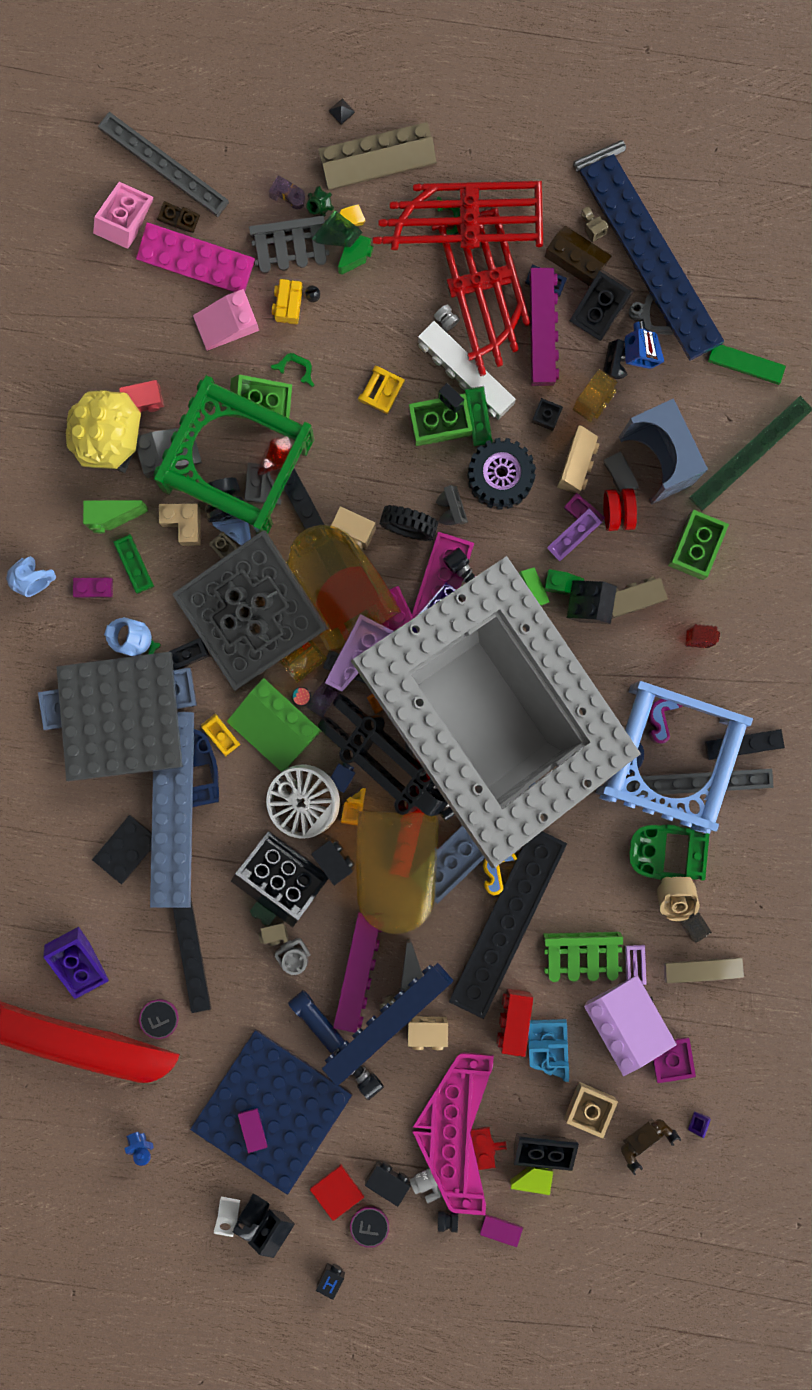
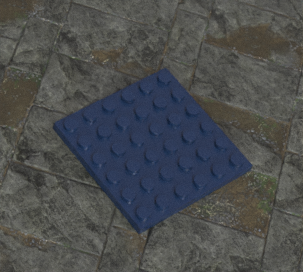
(293, 1105)

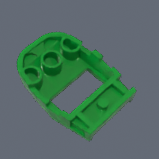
(649, 849)

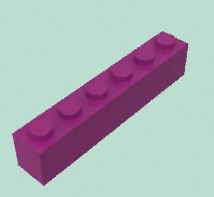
(543, 327)
(356, 976)

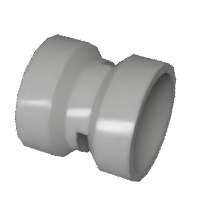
(446, 317)

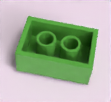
(437, 423)
(698, 545)

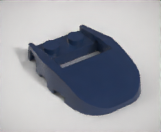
(204, 755)

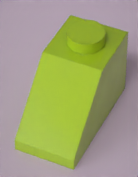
(533, 1180)

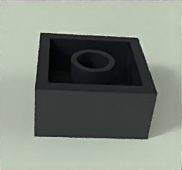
(450, 398)
(547, 414)

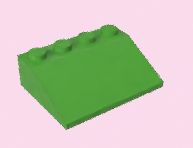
(273, 725)

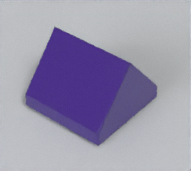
(699, 1124)

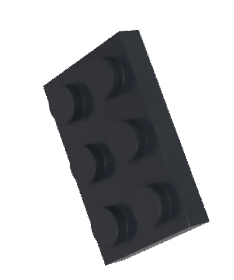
(124, 849)

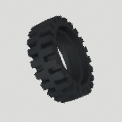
(408, 523)

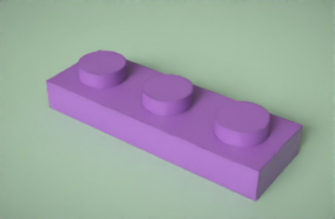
(574, 534)

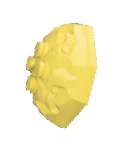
(103, 429)

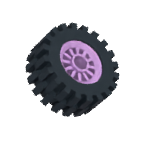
(492, 493)

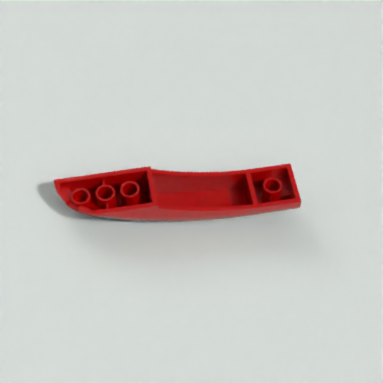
(83, 1046)

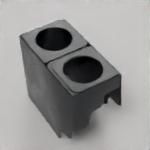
(252, 1216)

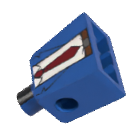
(643, 347)

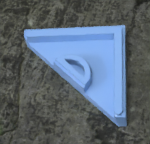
(235, 529)

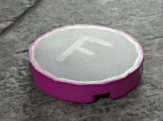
(159, 1019)
(369, 1226)

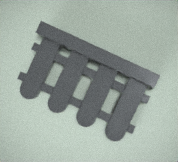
(298, 237)

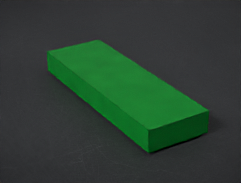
(478, 415)
(133, 564)

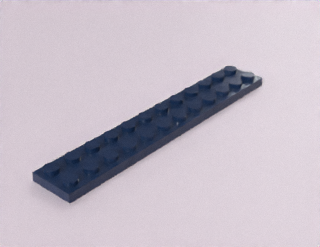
(651, 257)

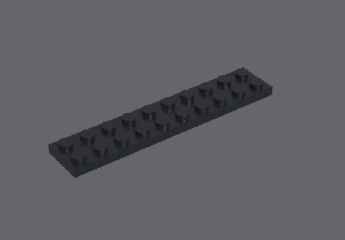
(507, 924)

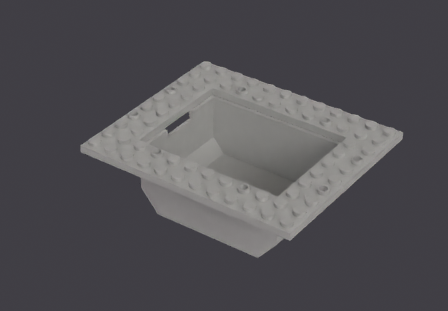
(496, 710)

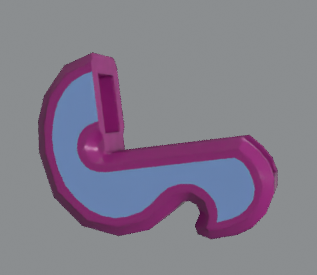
(658, 720)

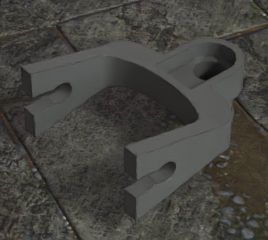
(644, 315)

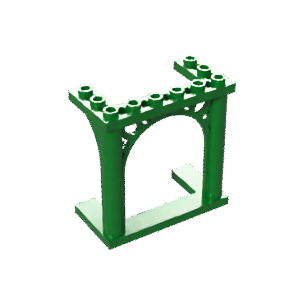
(208, 395)

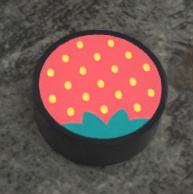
(301, 696)

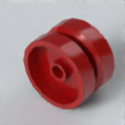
(620, 509)

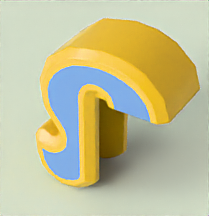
(494, 885)

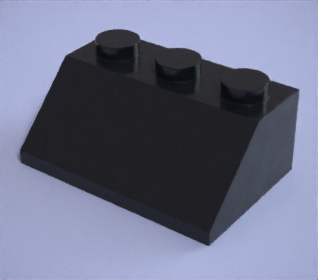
(545, 1151)

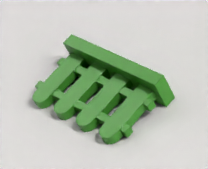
(592, 941)

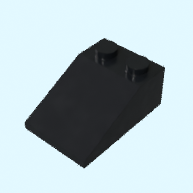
(601, 305)

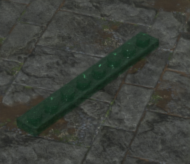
(751, 453)

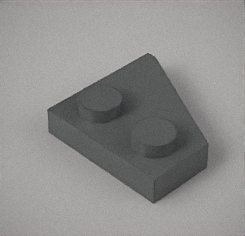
(257, 486)

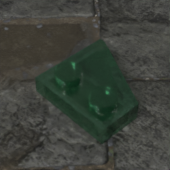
(337, 231)

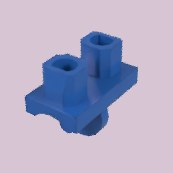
(138, 1148)

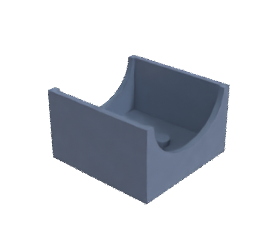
(673, 444)

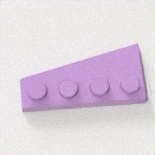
(362, 637)

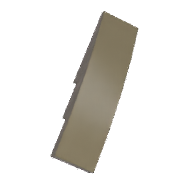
(703, 970)

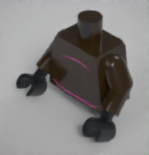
(643, 1139)

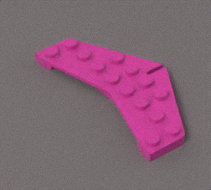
(449, 1143)

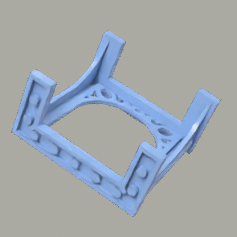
(706, 818)

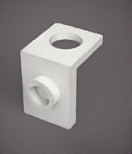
(227, 1214)

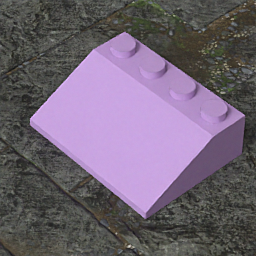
(630, 1025)

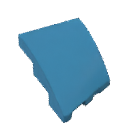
(549, 1047)

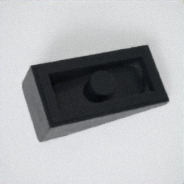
(189, 653)

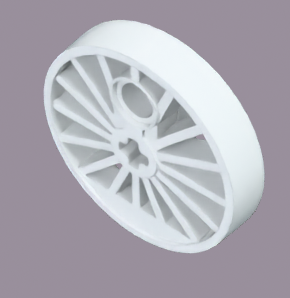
(309, 808)

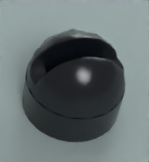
(312, 297)

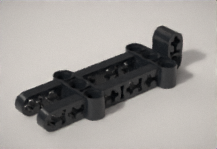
(428, 800)

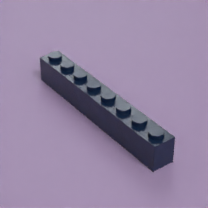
(383, 1028)

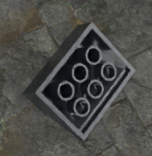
(280, 879)

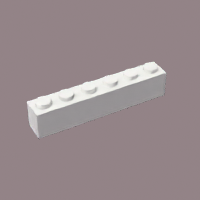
(455, 361)

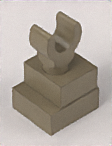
(595, 227)

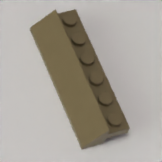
(377, 156)

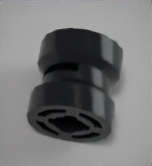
(447, 1222)

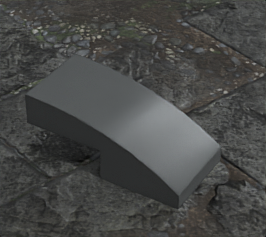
(620, 472)

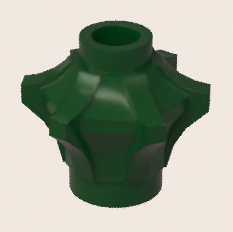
(319, 202)

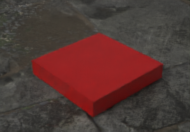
(337, 1192)

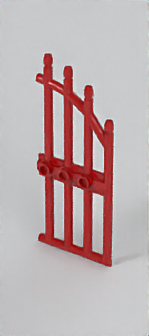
(469, 214)
(481, 281)

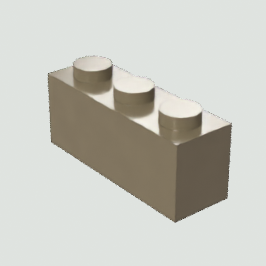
(639, 596)

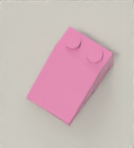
(122, 215)
(226, 320)

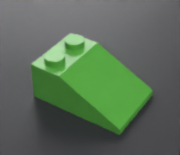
(264, 392)
(111, 513)

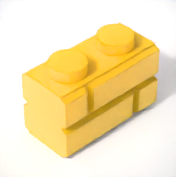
(288, 301)

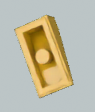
(220, 734)

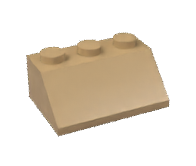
(578, 461)

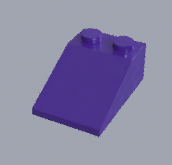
(75, 963)

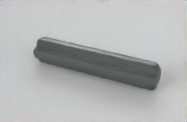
(589, 159)

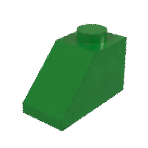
(355, 255)
(559, 582)

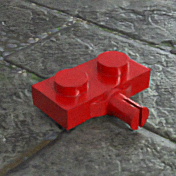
(485, 1147)

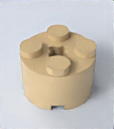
(677, 898)

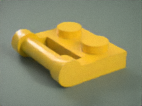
(386, 393)

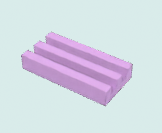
(634, 948)

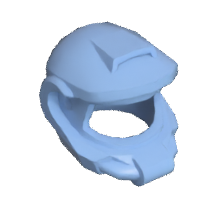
(23, 577)
(137, 640)

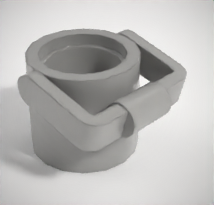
(295, 959)

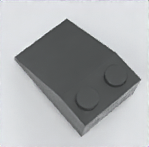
(152, 446)
(411, 967)

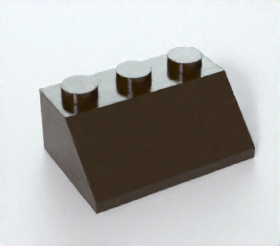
(577, 255)

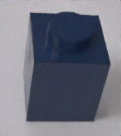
(343, 776)

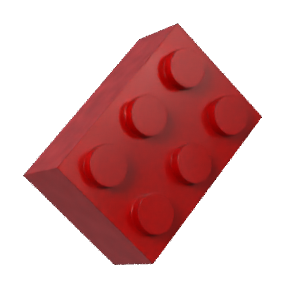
(515, 1022)

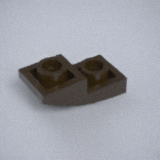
(178, 218)

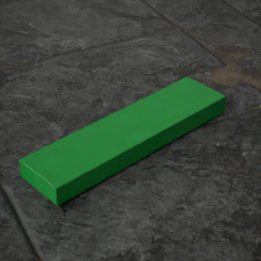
(747, 364)

